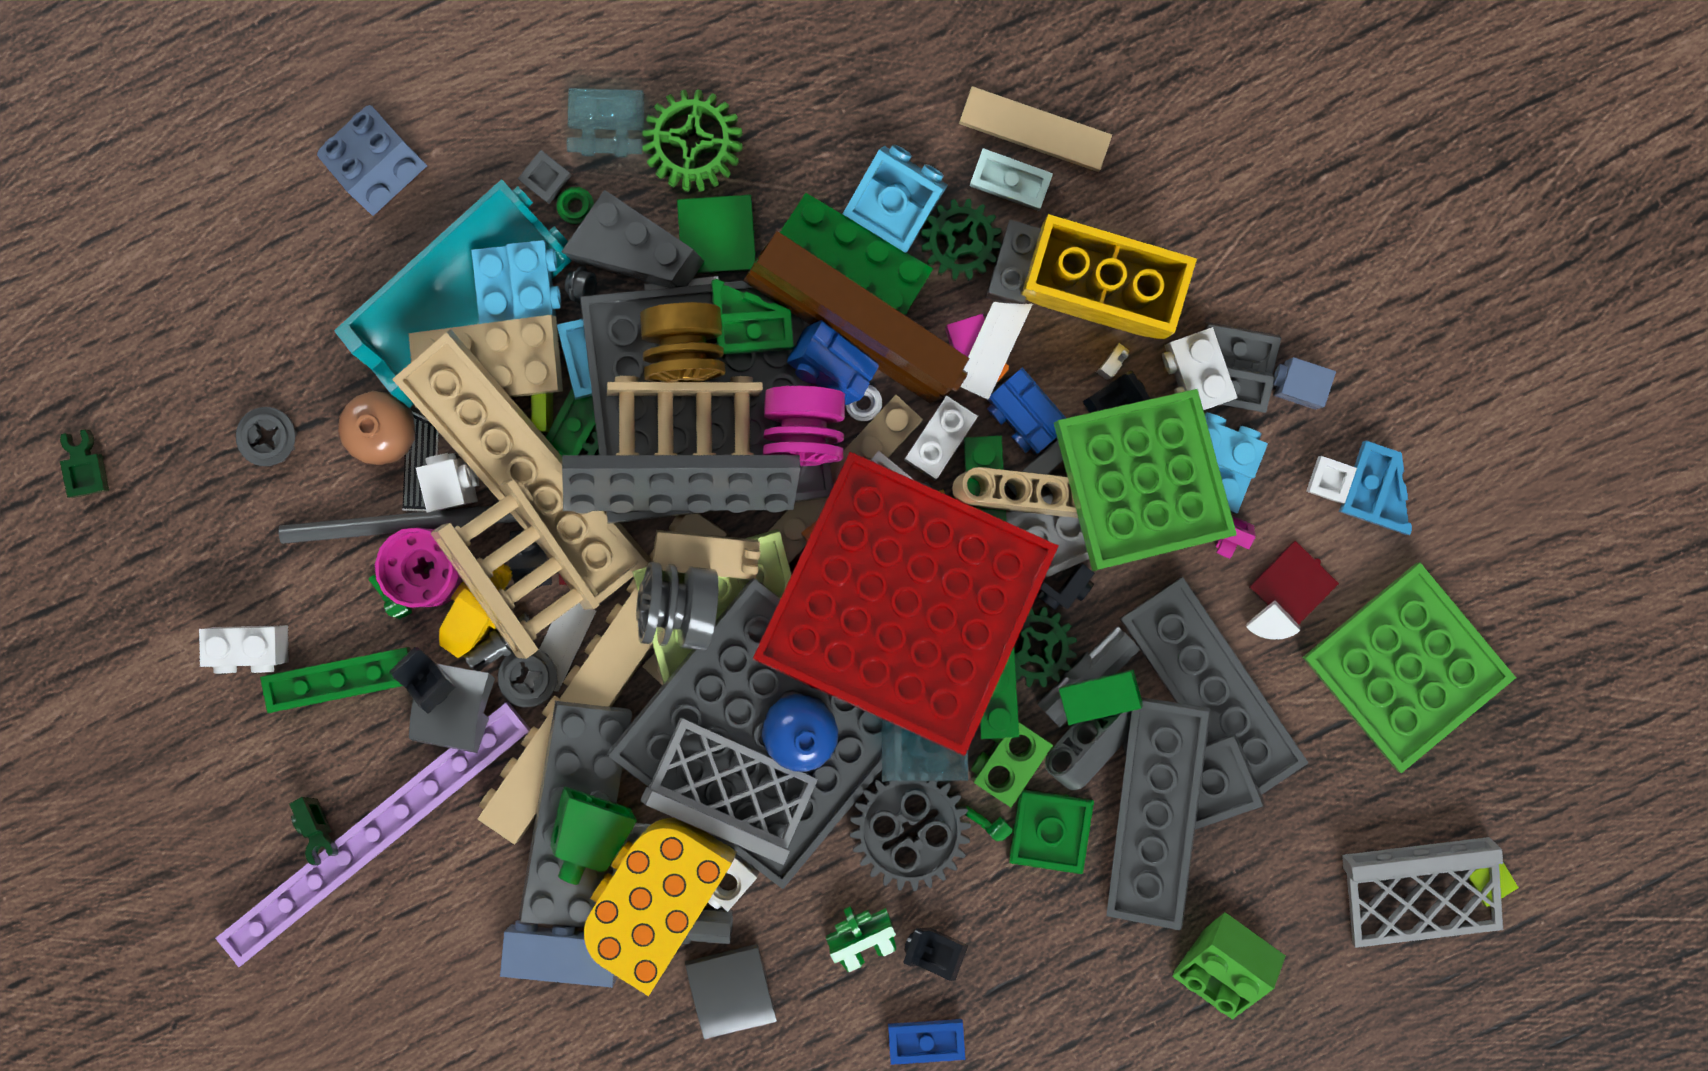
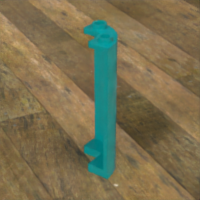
(439, 283)

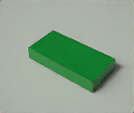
(1101, 697)

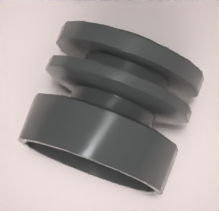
(680, 606)

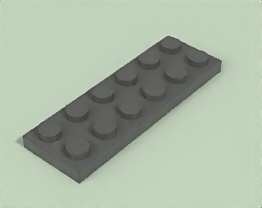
(679, 483)
(1206, 673)
(579, 761)
(1158, 813)

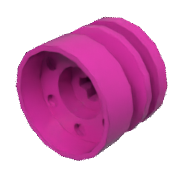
(804, 421)
(402, 574)

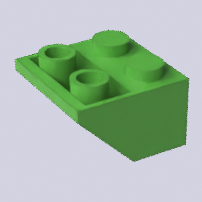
(1230, 966)

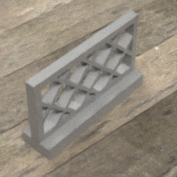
(719, 823)
(1427, 861)

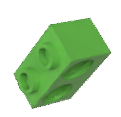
(1019, 766)

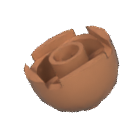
(376, 428)

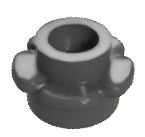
(580, 283)

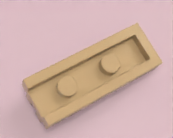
(726, 555)

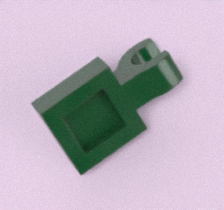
(312, 824)

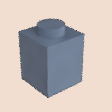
(1303, 383)

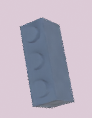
(550, 956)

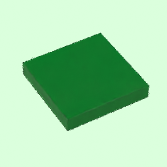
(719, 232)
(1051, 831)

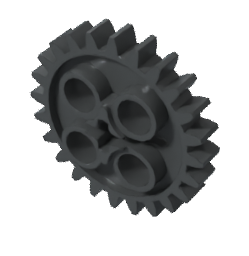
(930, 856)

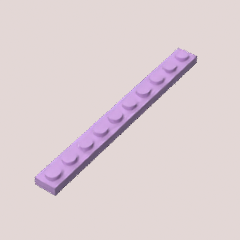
(370, 837)

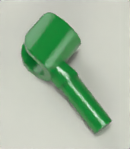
(392, 609)
(998, 830)

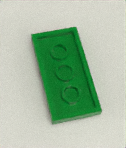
(857, 253)

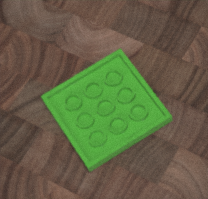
(1144, 479)
(1409, 667)

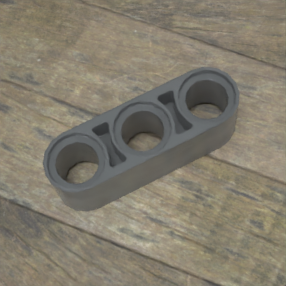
(1083, 755)

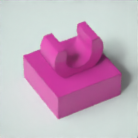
(1244, 538)

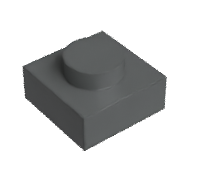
(544, 177)

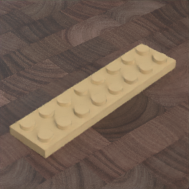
(505, 445)

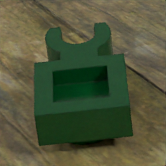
(83, 472)

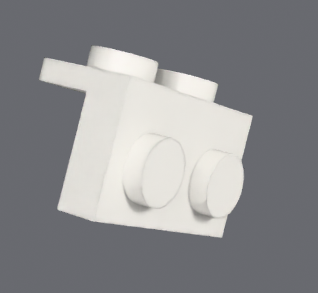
(1200, 366)

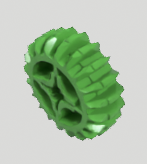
(708, 141)

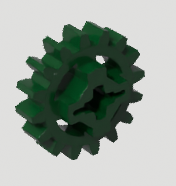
(947, 229)
(1050, 637)

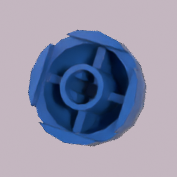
(800, 733)

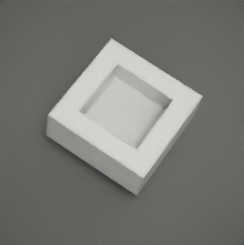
(1331, 479)

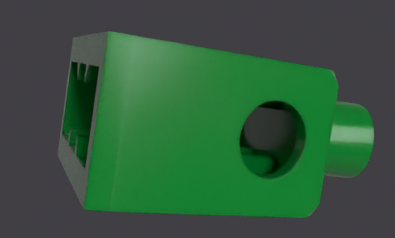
(588, 833)

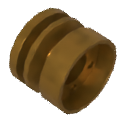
(682, 339)

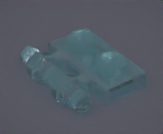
(605, 110)

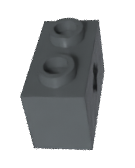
(1013, 263)

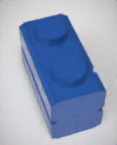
(832, 362)
(1026, 411)

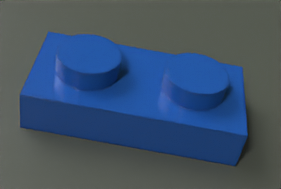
(926, 1041)

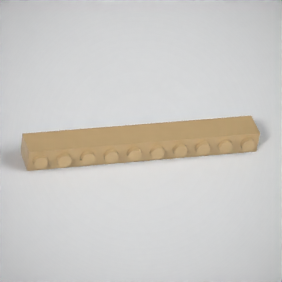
(598, 682)

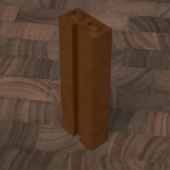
(884, 334)

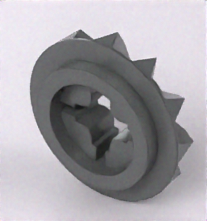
(249, 434)
(522, 694)

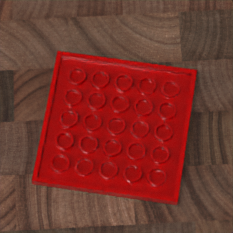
(906, 603)

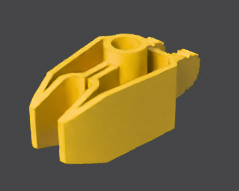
(467, 620)

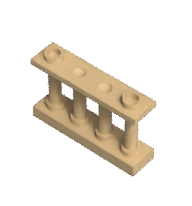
(739, 386)
(499, 604)

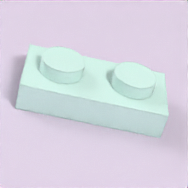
(1011, 179)

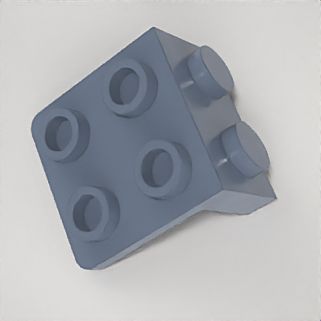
(370, 160)

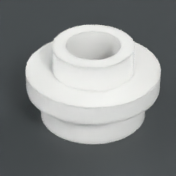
(870, 413)

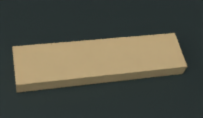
(1035, 129)

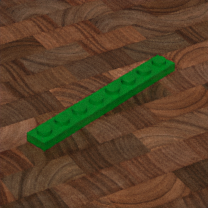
(1001, 714)

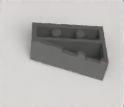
(631, 245)

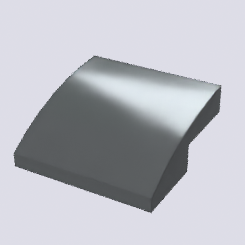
(1250, 363)
(460, 717)
(730, 991)

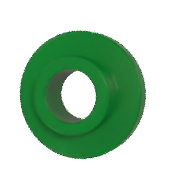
(568, 196)

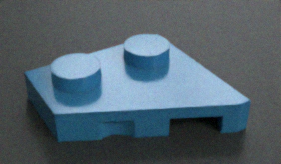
(1379, 489)

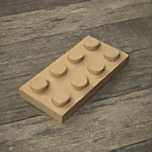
(515, 352)

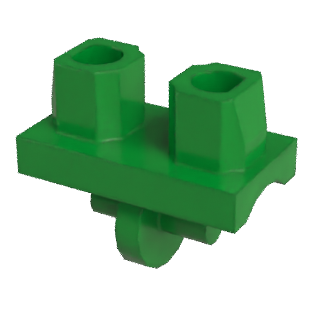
(860, 933)

